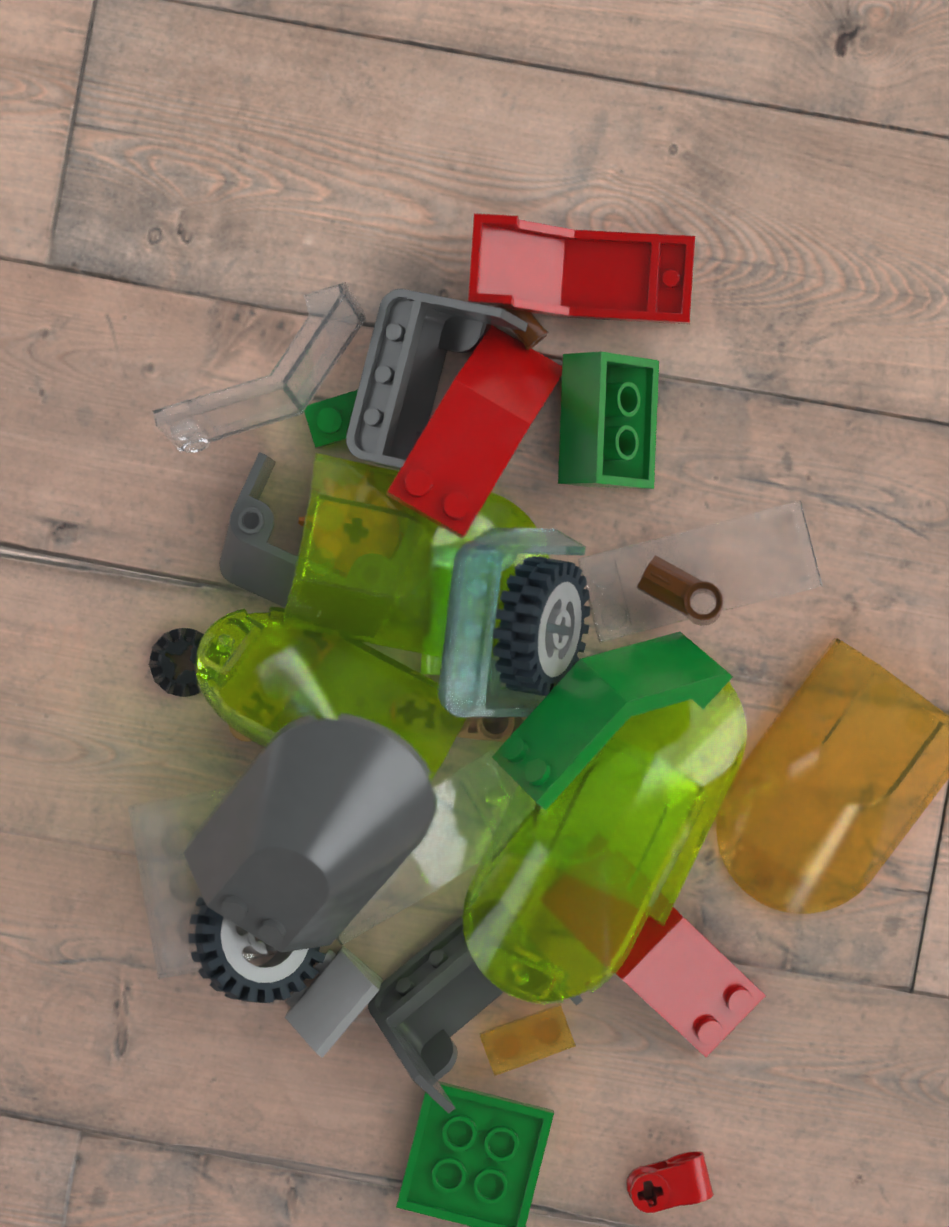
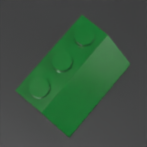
(608, 420)

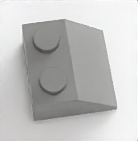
(332, 999)

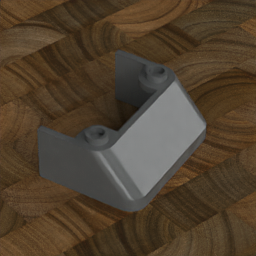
(406, 368)
(246, 555)
(429, 1004)

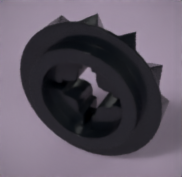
(164, 668)

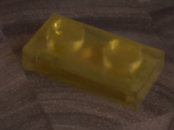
(527, 1039)

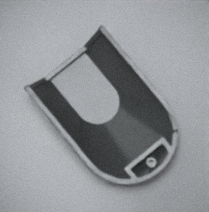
(312, 830)

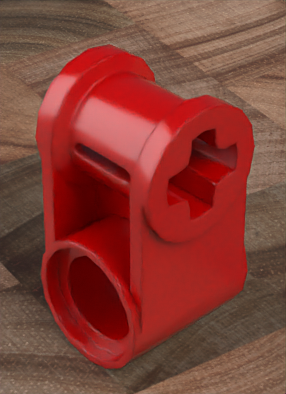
(676, 1183)

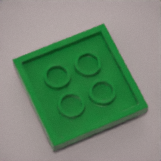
(477, 1160)

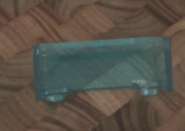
(468, 672)

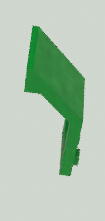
(596, 703)

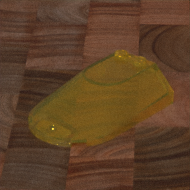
(832, 785)

